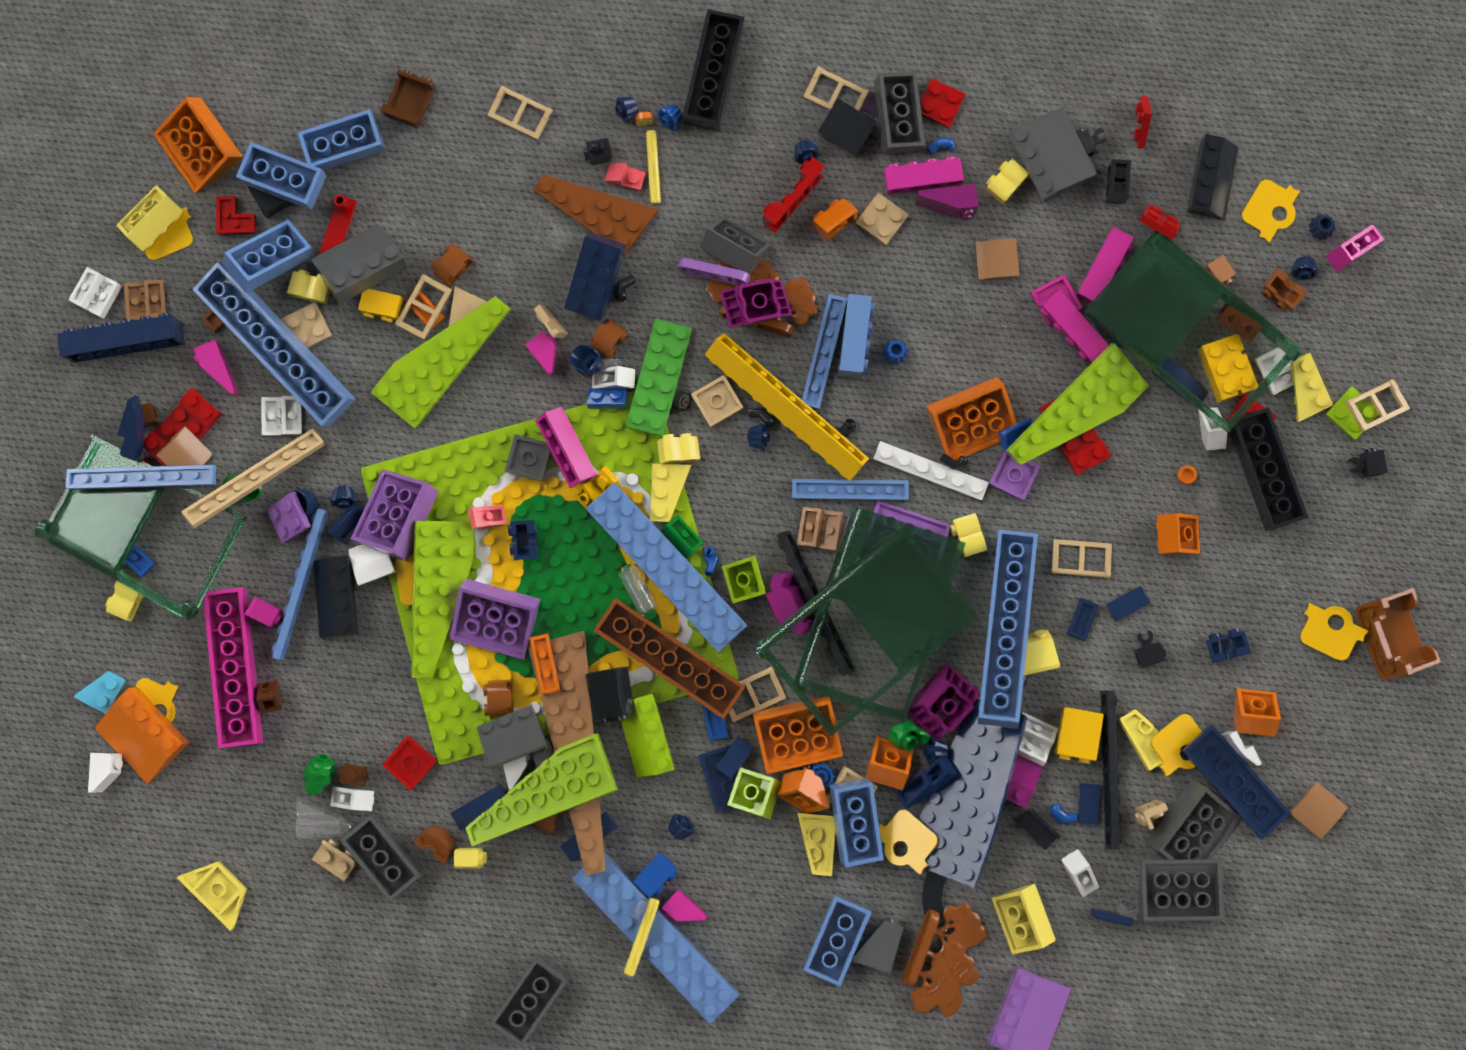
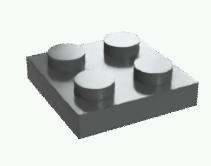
(528, 458)

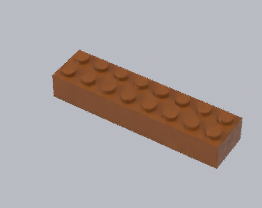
(669, 658)

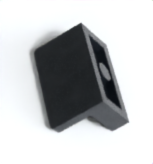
(1038, 828)

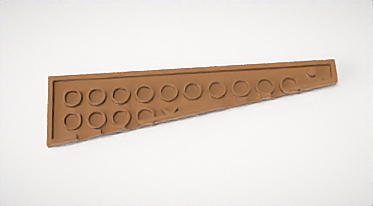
(571, 720)

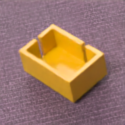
(1227, 368)

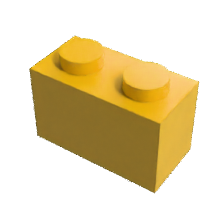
(381, 305)

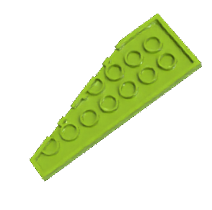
(426, 373)
(1093, 398)
(440, 566)
(560, 783)

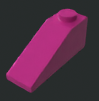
(1354, 247)
(213, 361)

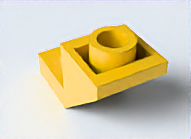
(596, 487)

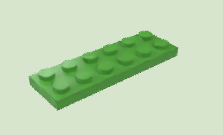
(659, 378)

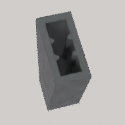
(881, 946)

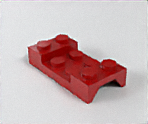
(777, 214)
(192, 412)
(1083, 450)

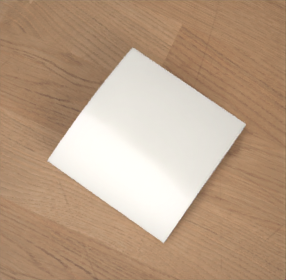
(95, 292)
(1267, 362)
(289, 416)
(369, 564)
(1037, 740)
(1247, 753)

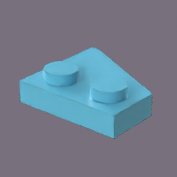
(102, 692)

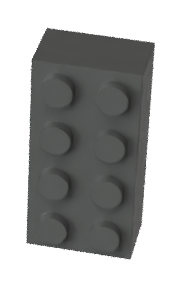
(899, 113)
(382, 857)
(530, 1000)

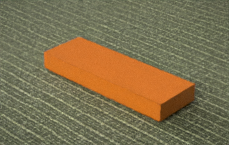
(545, 664)

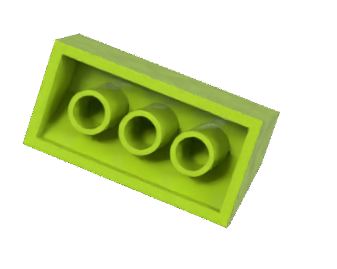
(647, 738)

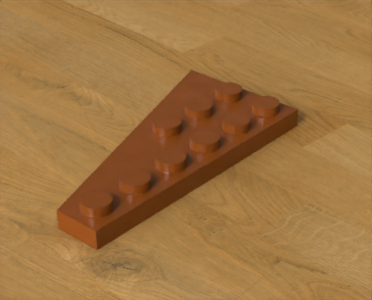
(597, 211)

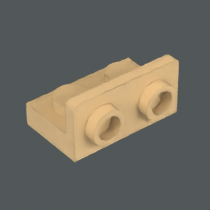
(1152, 809)
(335, 859)

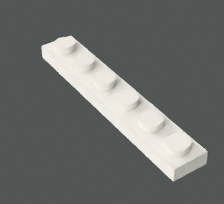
(930, 471)

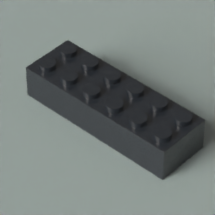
(713, 70)
(1267, 470)

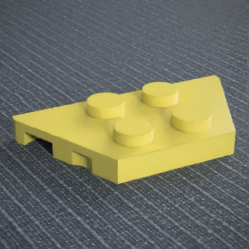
(217, 891)

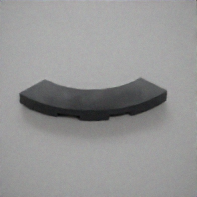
(932, 893)

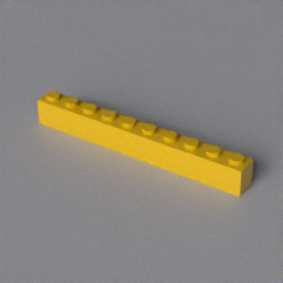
(786, 406)

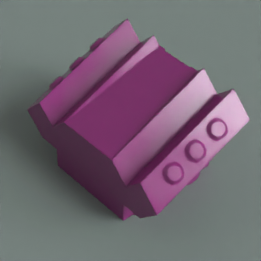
(755, 302)
(786, 600)
(943, 702)

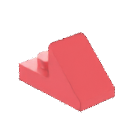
(626, 177)
(487, 517)

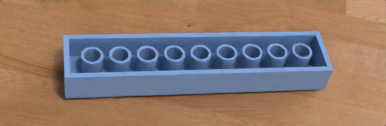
(275, 346)
(666, 567)
(1008, 629)
(665, 944)

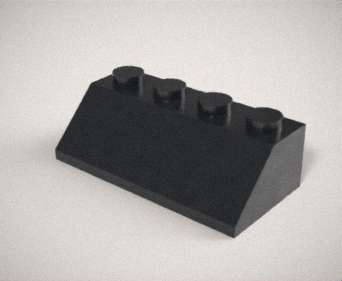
(1212, 177)
(335, 597)

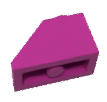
(544, 351)
(264, 612)
(682, 908)

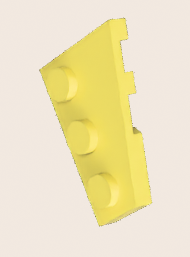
(1309, 388)
(666, 488)
(1139, 733)
(819, 841)

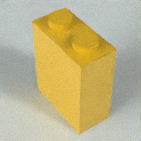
(1079, 735)

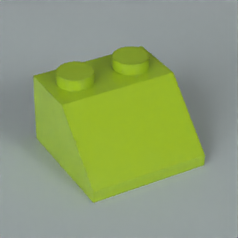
(744, 579)
(754, 793)

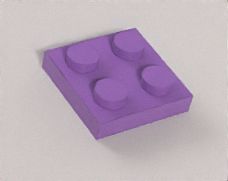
(1014, 478)
(288, 517)

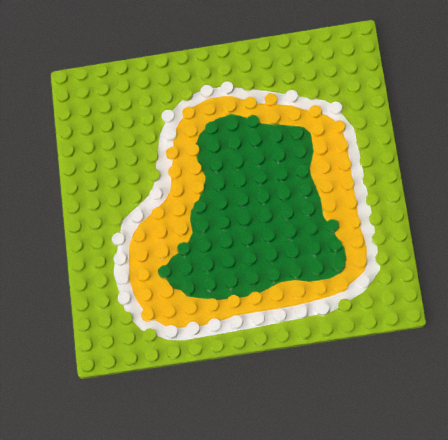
(571, 576)

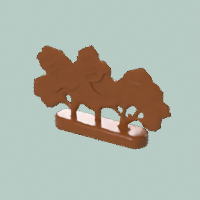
(797, 290)
(950, 965)

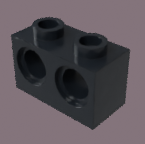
(1118, 181)

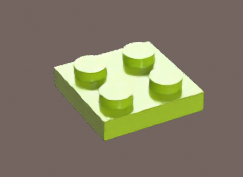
(1344, 419)

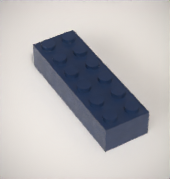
(121, 338)

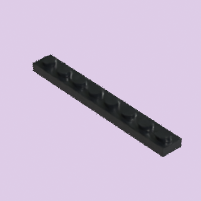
(804, 579)
(1111, 778)

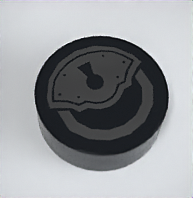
(682, 400)

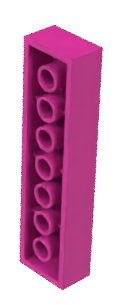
(232, 668)

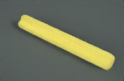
(653, 167)
(641, 937)

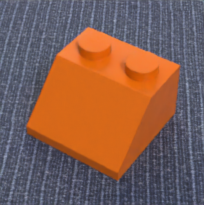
(834, 219)
(1178, 534)
(1256, 712)
(888, 764)
(803, 791)

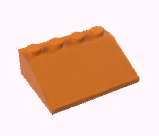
(198, 142)
(972, 418)
(141, 734)
(794, 737)

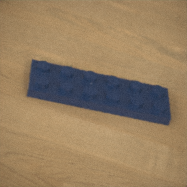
(1236, 781)

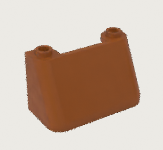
(1394, 637)

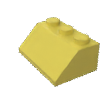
(149, 218)
(1040, 653)
(1023, 919)

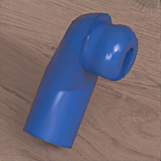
(942, 142)
(711, 560)
(1060, 816)

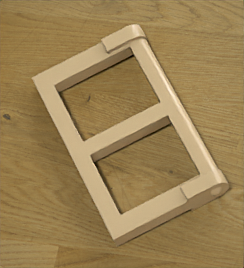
(819, 71)
(502, 91)
(435, 313)
(1350, 404)
(1081, 572)
(770, 671)

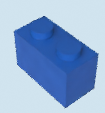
(655, 874)

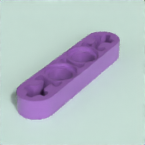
(713, 272)

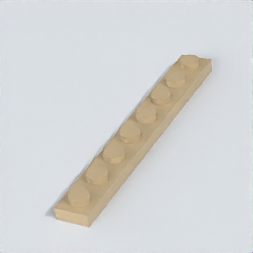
(252, 478)

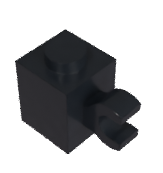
(1089, 142)
(598, 151)
(1371, 463)
(1149, 653)

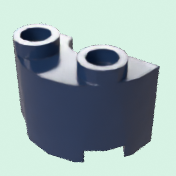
(524, 539)
(1228, 646)

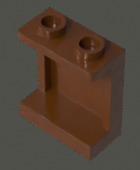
(409, 98)
(1238, 322)

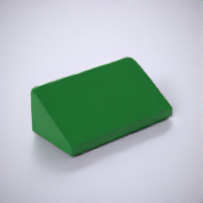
(682, 536)

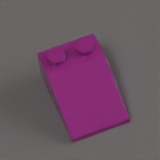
(951, 201)
(1023, 781)

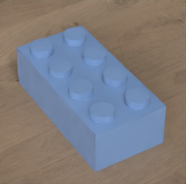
(342, 141)
(281, 176)
(266, 256)
(855, 334)
(856, 822)
(837, 940)

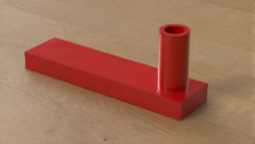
(338, 223)

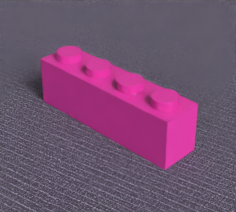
(923, 176)
(1105, 265)
(1072, 325)
(565, 447)

